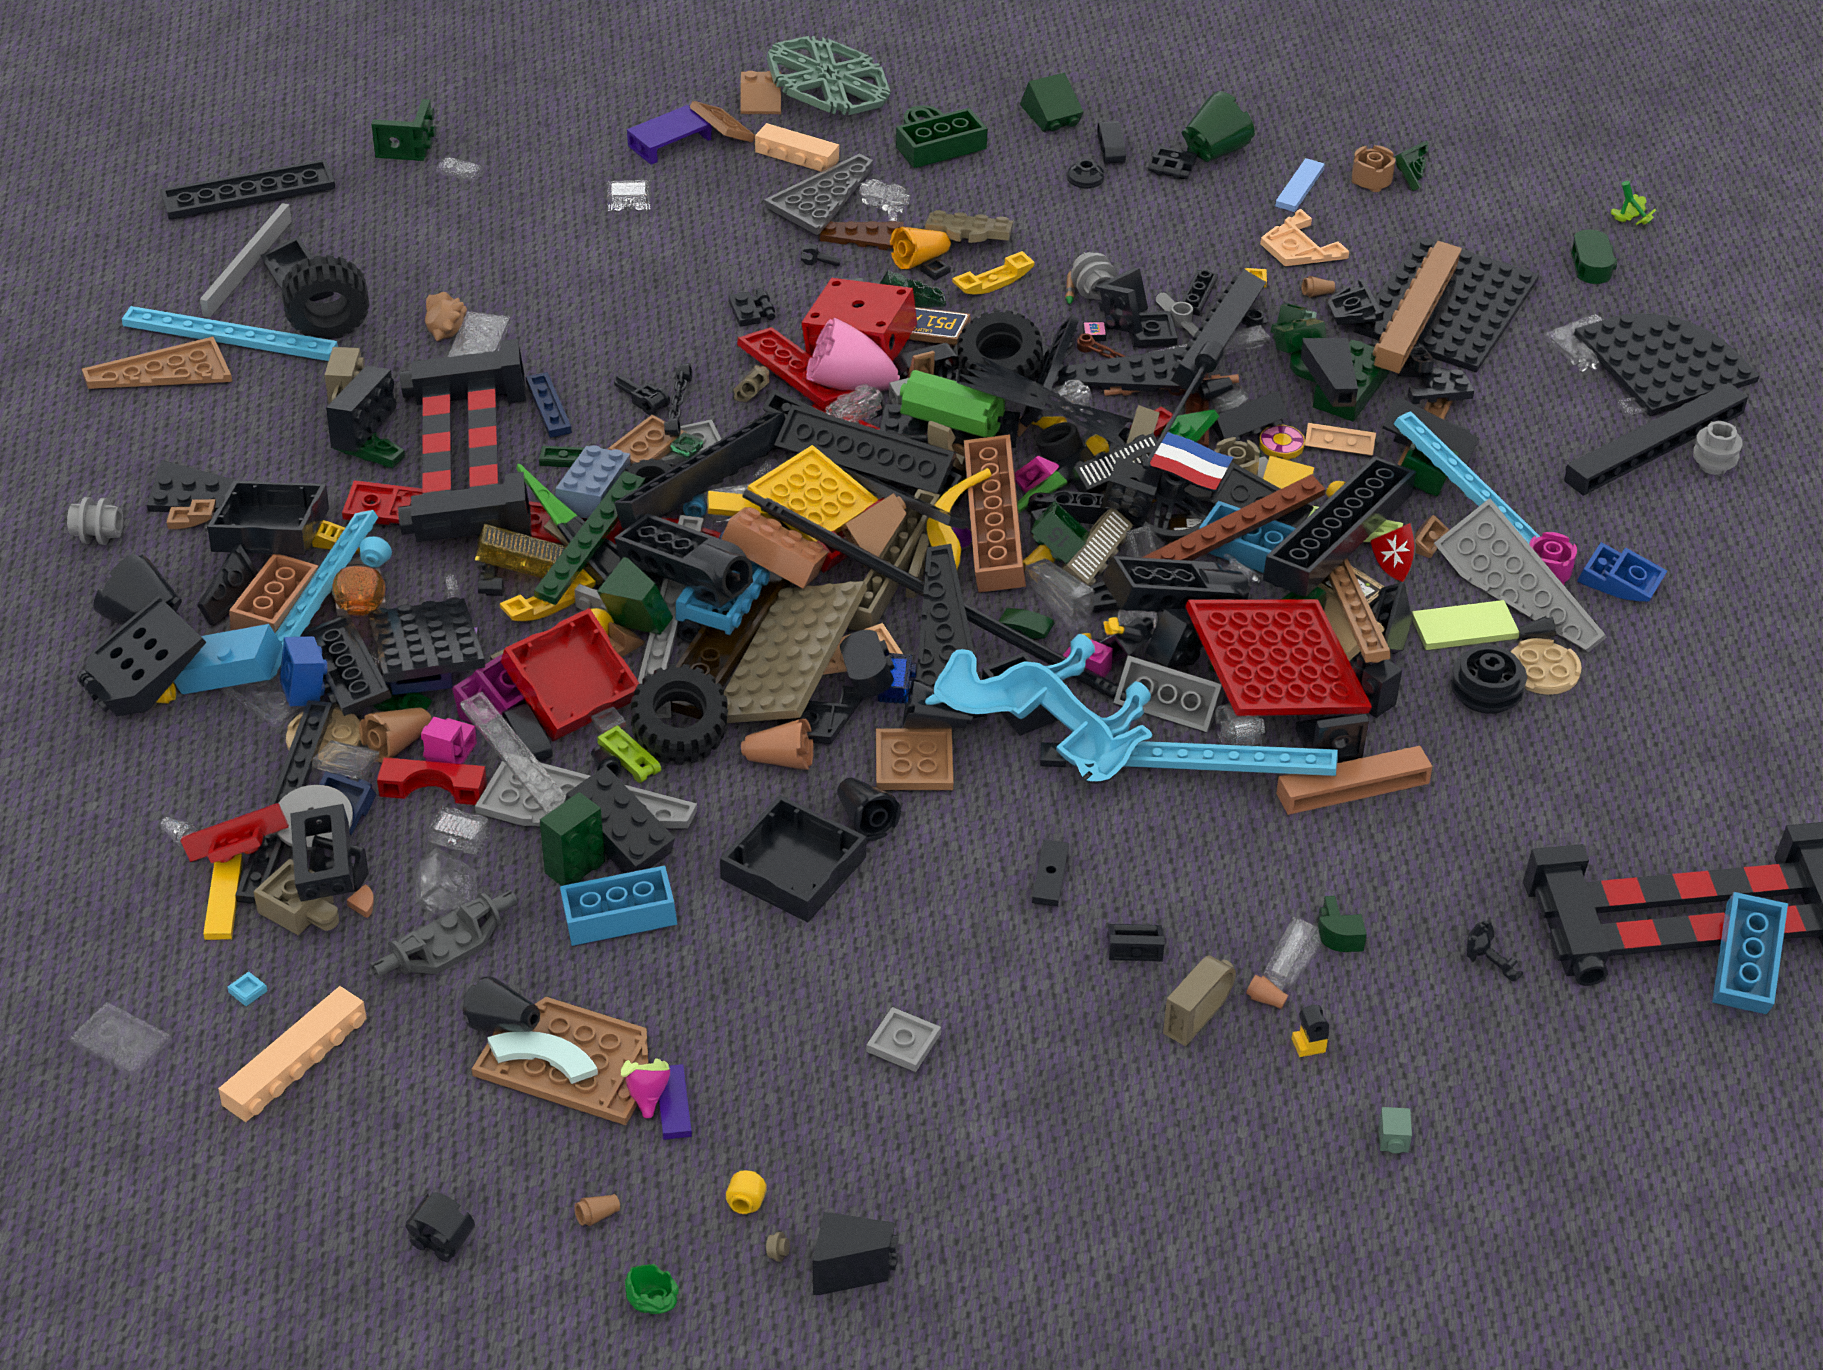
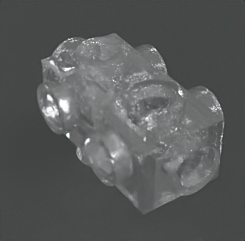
(885, 196)
(857, 405)

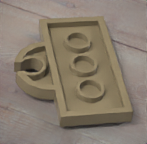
(973, 228)

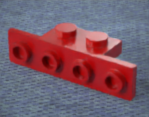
(235, 835)

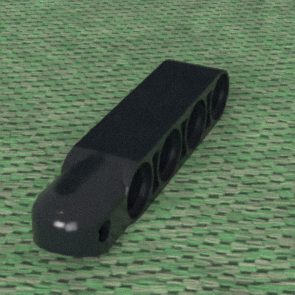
(1080, 505)

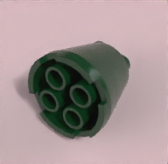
(1218, 128)

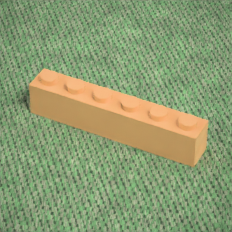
(292, 1054)

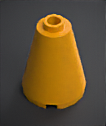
(917, 246)

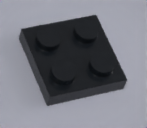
(1157, 330)

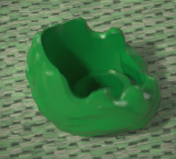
(651, 1289)

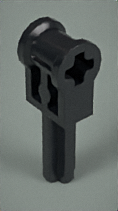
(646, 396)

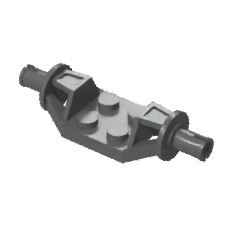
(447, 938)

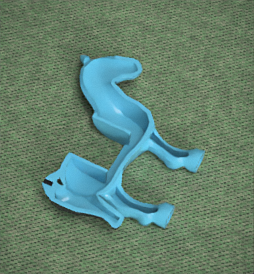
(1097, 744)

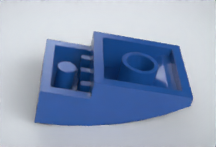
(1622, 574)

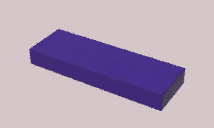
(674, 1106)

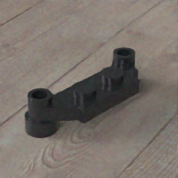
(489, 582)

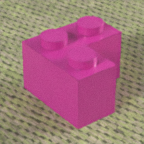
(448, 740)

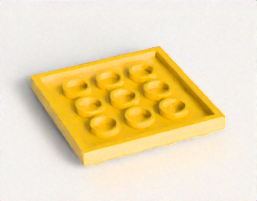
(815, 490)

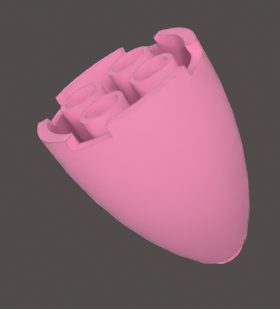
(849, 359)

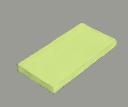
(1465, 625)

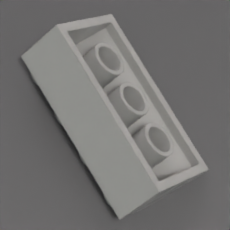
(1173, 693)

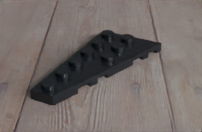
(1131, 373)
(179, 485)

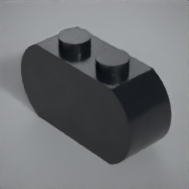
(867, 663)

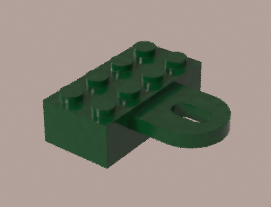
(939, 135)
(1367, 376)

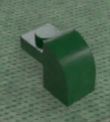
(1287, 314)
(1339, 931)

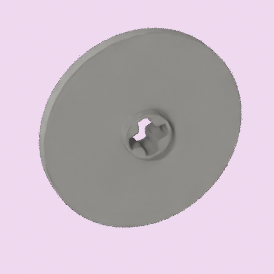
(310, 798)

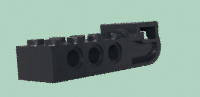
(687, 558)
(1169, 583)

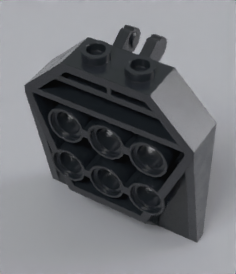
(140, 660)

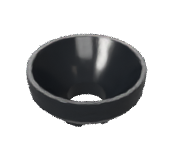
(1085, 174)

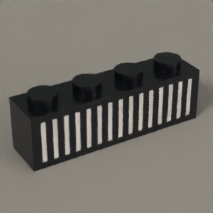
(1094, 474)

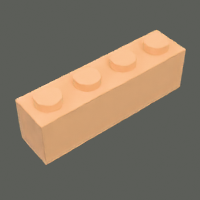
(796, 148)

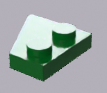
(1193, 425)

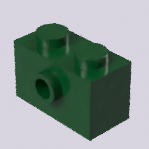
(1290, 336)

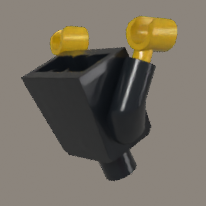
(1125, 638)

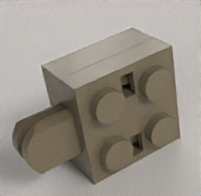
(342, 369)
(280, 903)

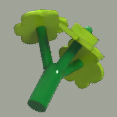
(1632, 207)

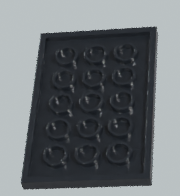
(425, 639)

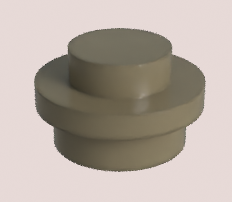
(777, 1246)

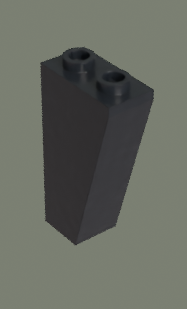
(1332, 369)

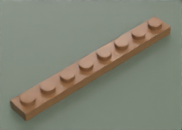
(1358, 613)

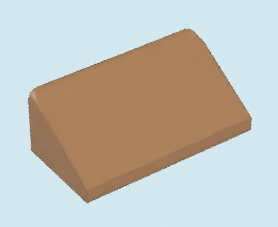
(1427, 534)

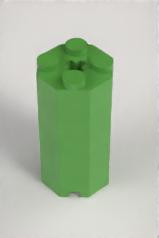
(951, 404)

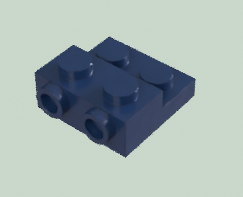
(358, 793)

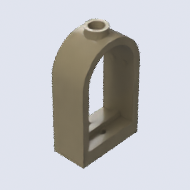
(1198, 998)

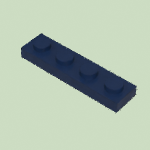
(548, 404)

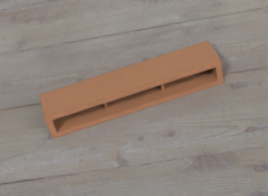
(1355, 780)

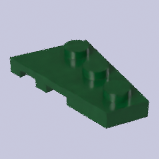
(379, 451)

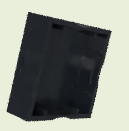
(269, 517)
(793, 858)

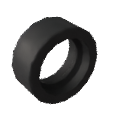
(1059, 441)

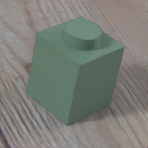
(1395, 1129)

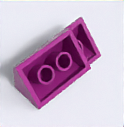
(495, 685)

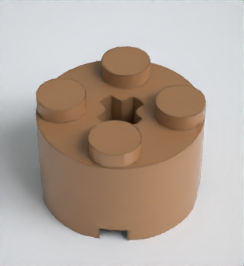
(1373, 167)

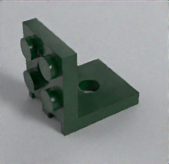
(413, 137)

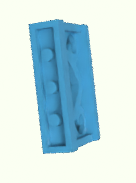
(695, 610)

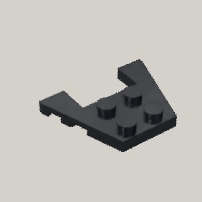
(1439, 384)
(828, 718)

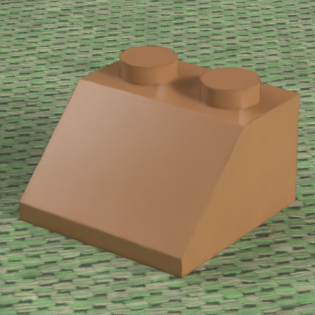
(759, 93)

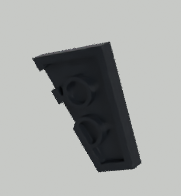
(227, 585)

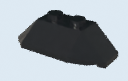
(1394, 614)

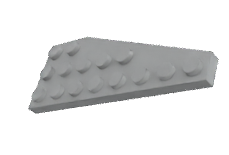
(1503, 564)
(510, 801)

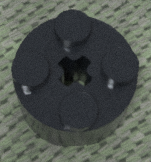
(439, 1226)

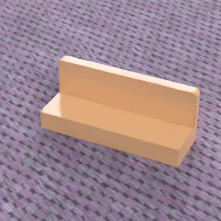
(1340, 439)

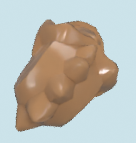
(444, 315)

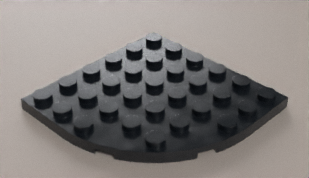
(1664, 359)

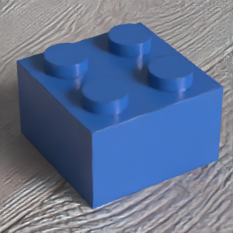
(302, 670)

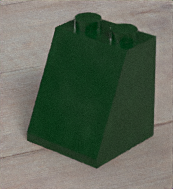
(1052, 102)
(634, 599)

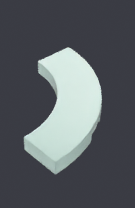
(559, 1052)

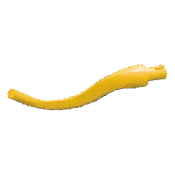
(942, 534)

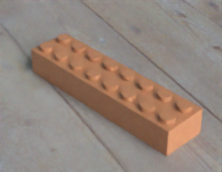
(994, 515)

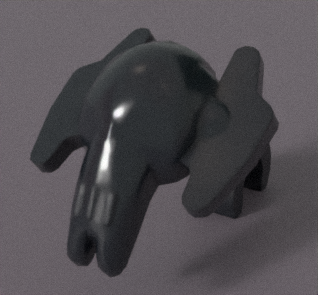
(1480, 944)

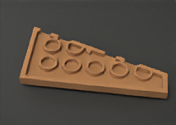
(179, 364)

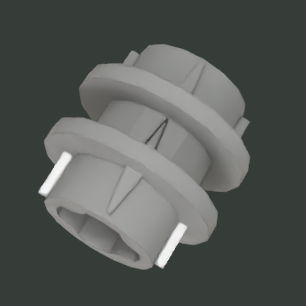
(1091, 270)
(1717, 447)
(91, 520)

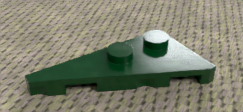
(1412, 164)

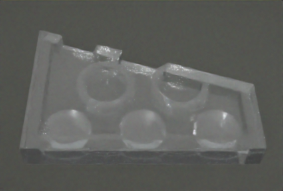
(1563, 338)

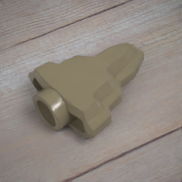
(751, 383)

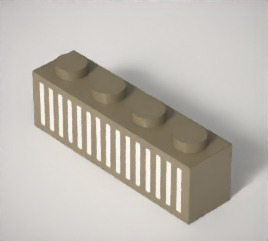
(1101, 545)

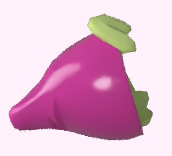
(646, 1083)

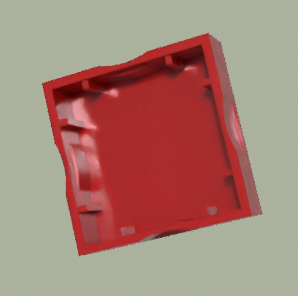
(569, 674)

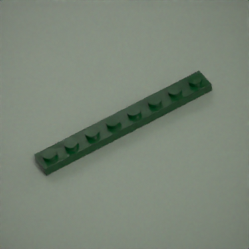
(586, 541)

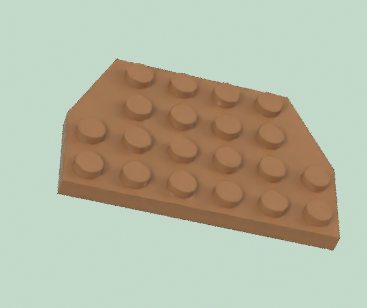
(603, 1038)

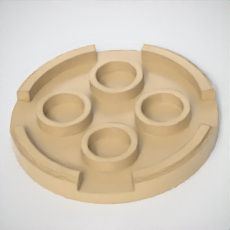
(1548, 666)
(340, 729)

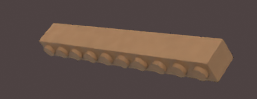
(1416, 306)

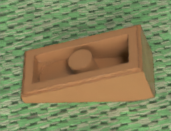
(923, 362)

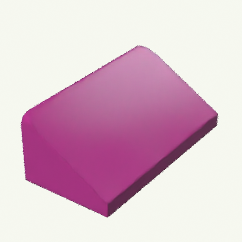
(1034, 473)

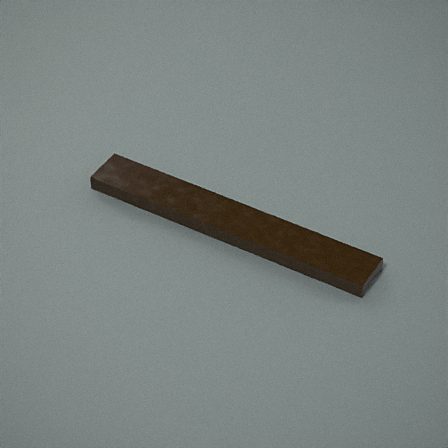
(720, 652)

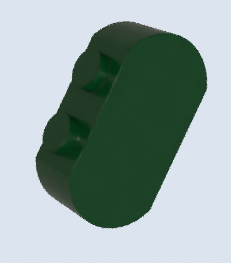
(1593, 256)

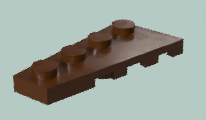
(860, 233)

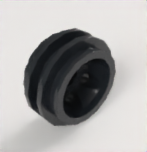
(1488, 679)

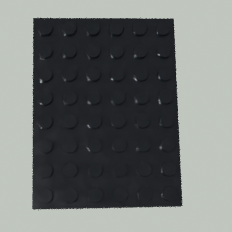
(1470, 311)

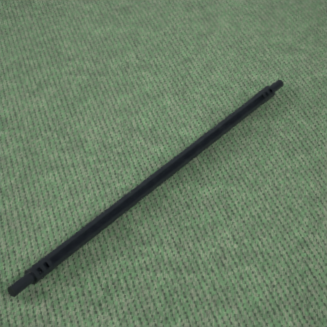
(917, 585)

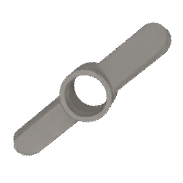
(1180, 312)

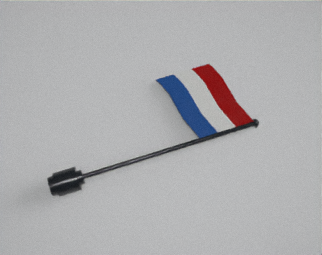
(1183, 456)

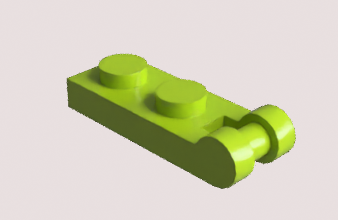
(629, 753)

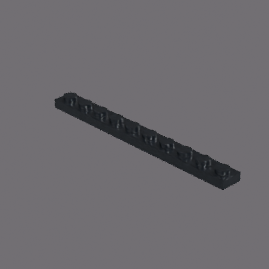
(293, 775)

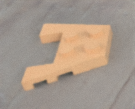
(1295, 248)

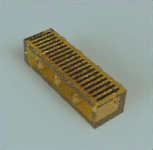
(516, 551)

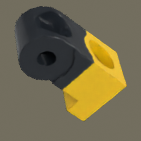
(1313, 1032)

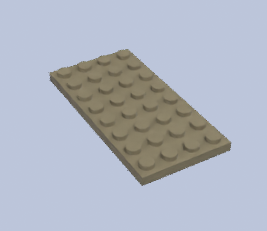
(791, 651)

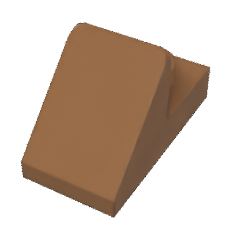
(623, 639)

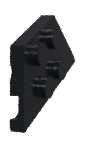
(1354, 305)

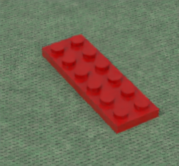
(787, 362)

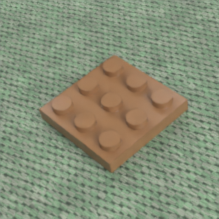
(914, 759)

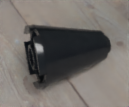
(937, 716)
(869, 808)
(498, 1008)

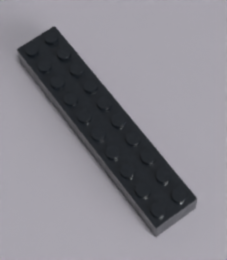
(1338, 526)

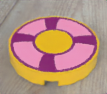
(1282, 442)

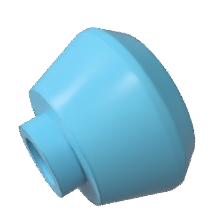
(374, 551)

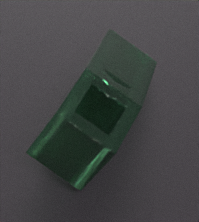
(923, 294)

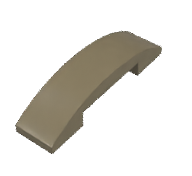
(943, 437)

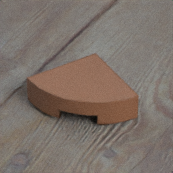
(362, 901)

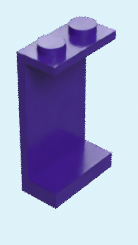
(664, 130)

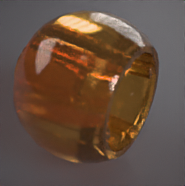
(358, 589)

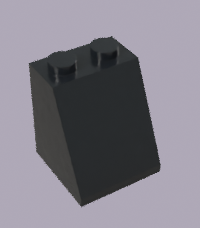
(853, 1253)

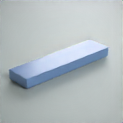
(1299, 185)

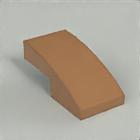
(196, 514)

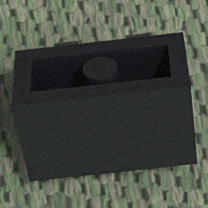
(1379, 683)

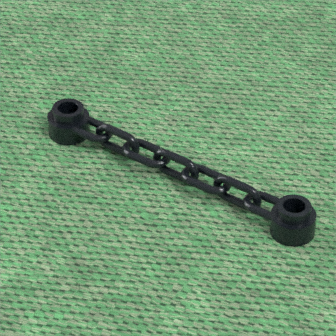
(672, 426)

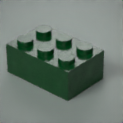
(572, 840)

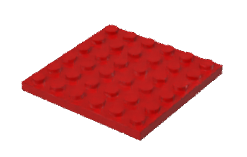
(1277, 657)

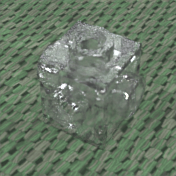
(1074, 392)

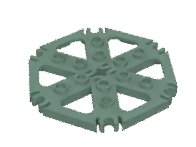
(824, 72)

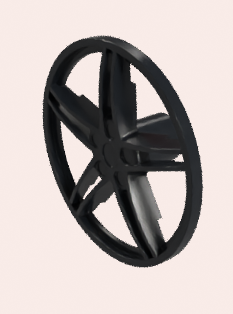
(1170, 493)

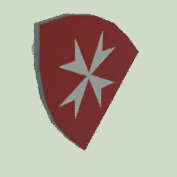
(1396, 551)

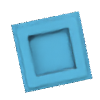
(247, 988)

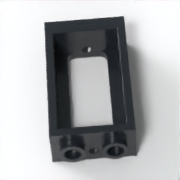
(328, 882)

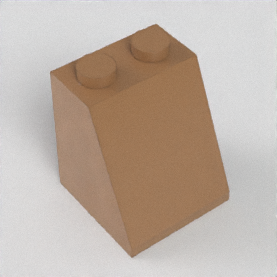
(876, 525)

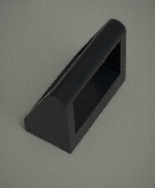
(320, 862)
(1135, 948)

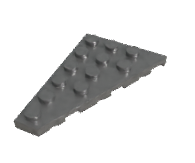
(822, 195)

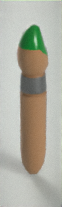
(1070, 289)

